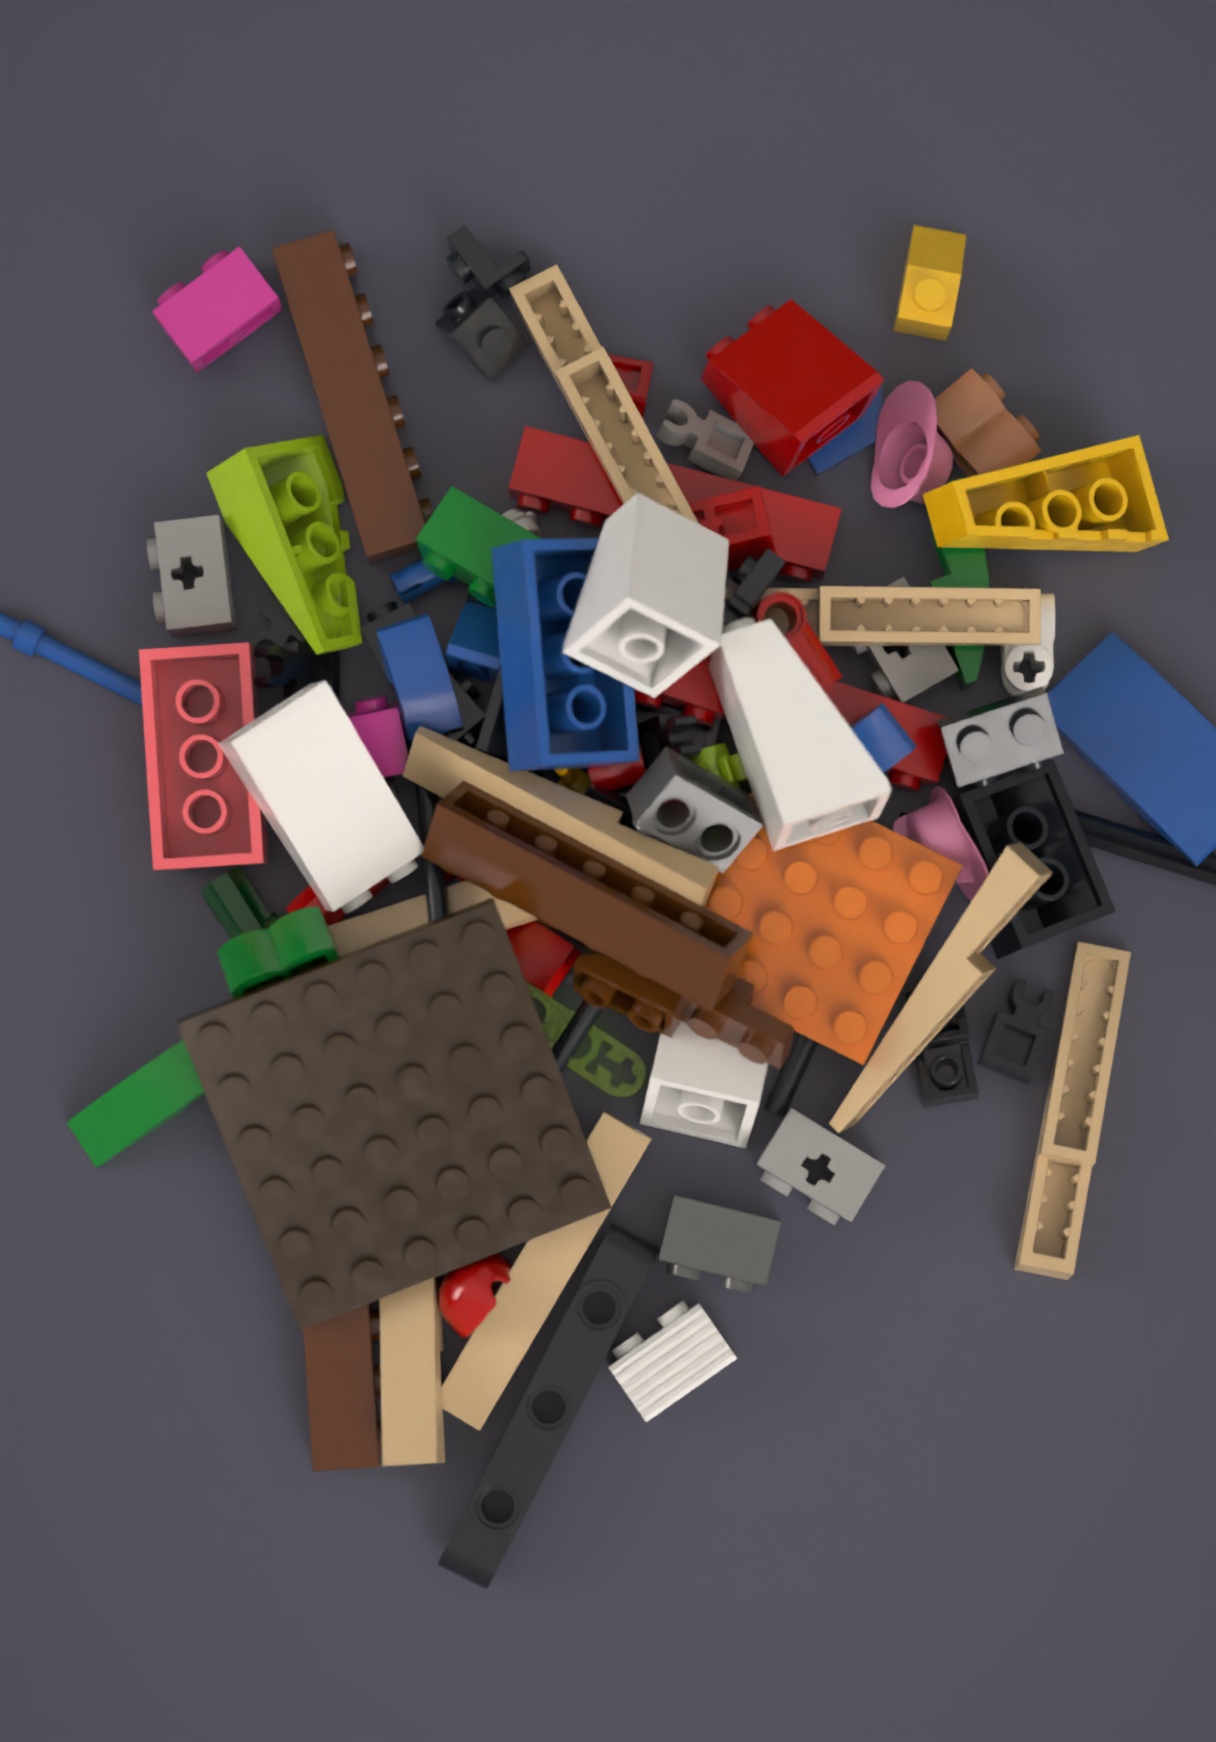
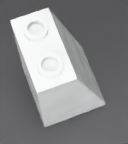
(791, 739)
(324, 797)

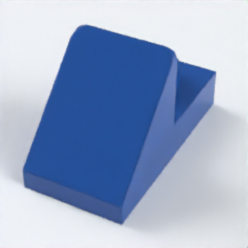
(475, 644)

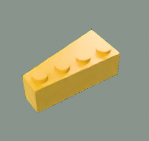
(1062, 502)

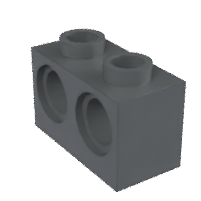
(700, 802)

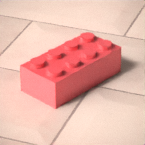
(194, 795)

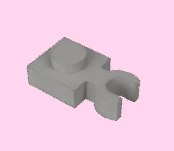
(714, 442)

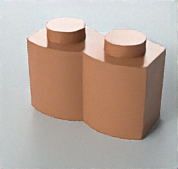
(981, 428)

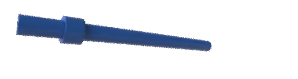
(32, 640)

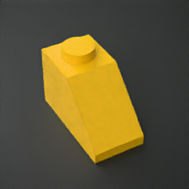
(930, 283)

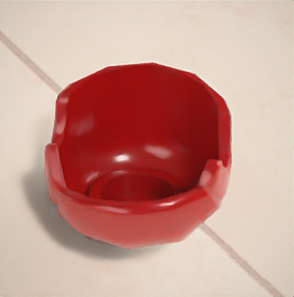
(467, 1294)

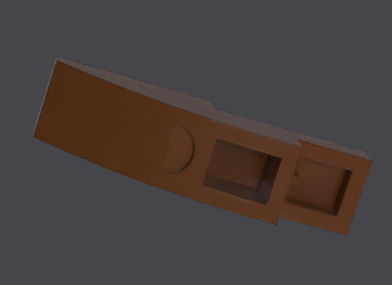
(657, 1008)

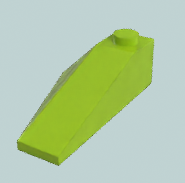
(287, 520)

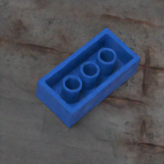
(554, 704)

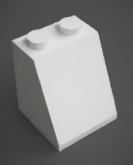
(650, 597)
(703, 1089)

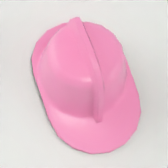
(908, 449)
(941, 830)

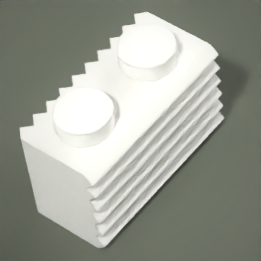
(670, 1360)

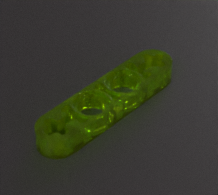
(555, 1022)

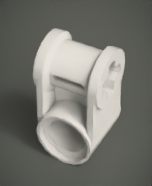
(1040, 656)

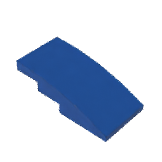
(1143, 743)

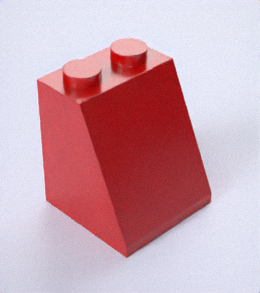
(790, 384)

